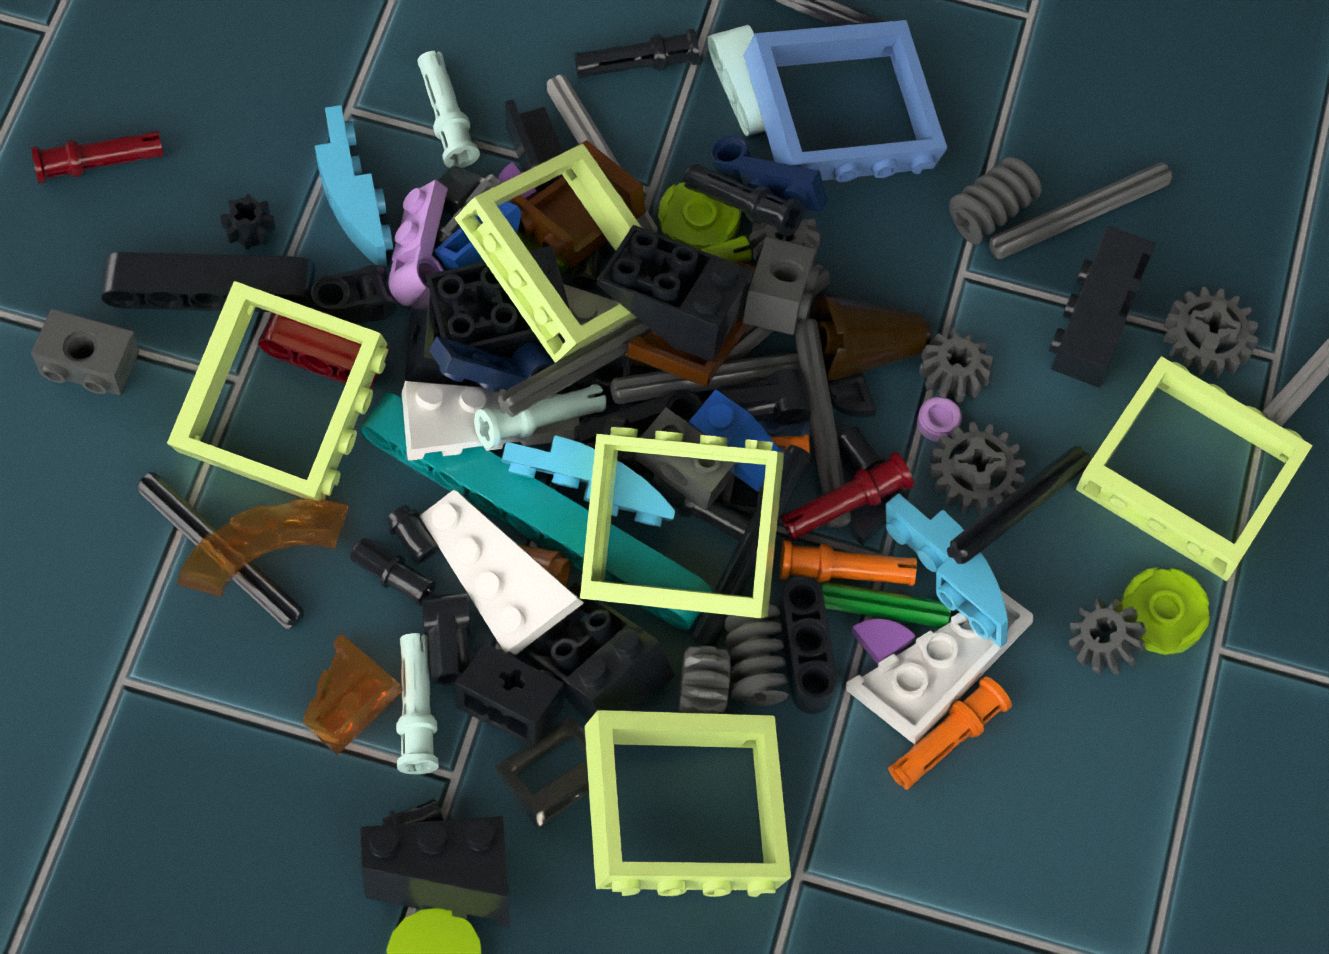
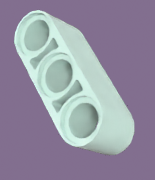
(727, 57)

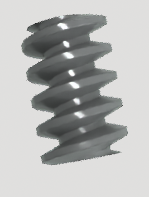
(993, 199)
(753, 659)

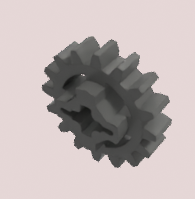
(1210, 332)
(970, 474)

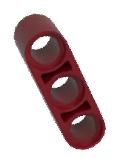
(310, 348)

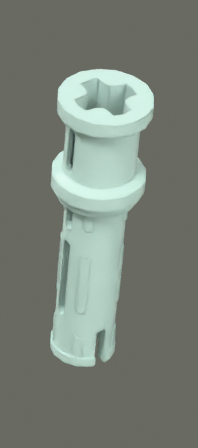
(450, 123)
(496, 426)
(416, 722)

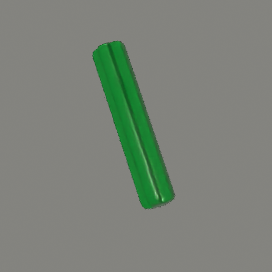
(885, 604)

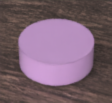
(938, 418)

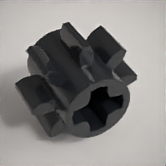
(247, 221)

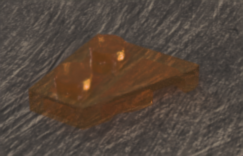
(348, 696)

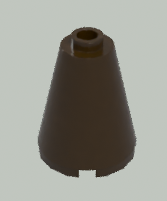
(866, 335)

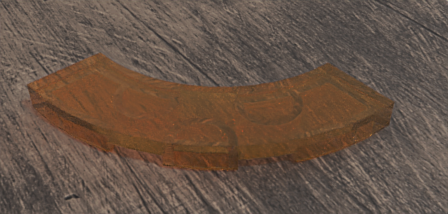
(256, 533)

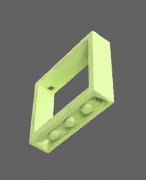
(520, 272)
(215, 368)
(600, 511)
(1160, 518)
(696, 730)

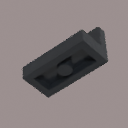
(532, 138)

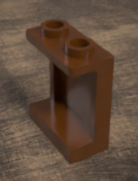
(562, 220)

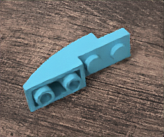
(351, 193)
(573, 463)
(963, 587)

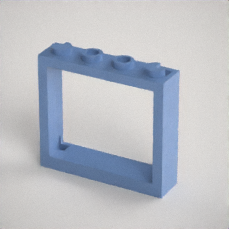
(844, 43)

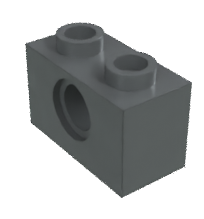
(780, 286)
(68, 336)
(693, 477)

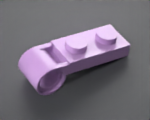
(415, 243)

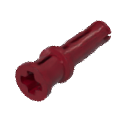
(76, 158)
(866, 488)

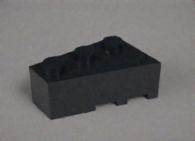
(1102, 306)
(439, 865)

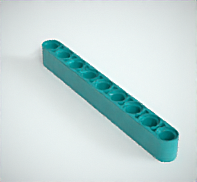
(533, 510)

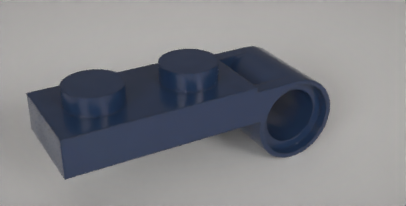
(787, 181)
(488, 368)

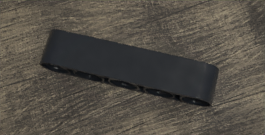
(201, 280)

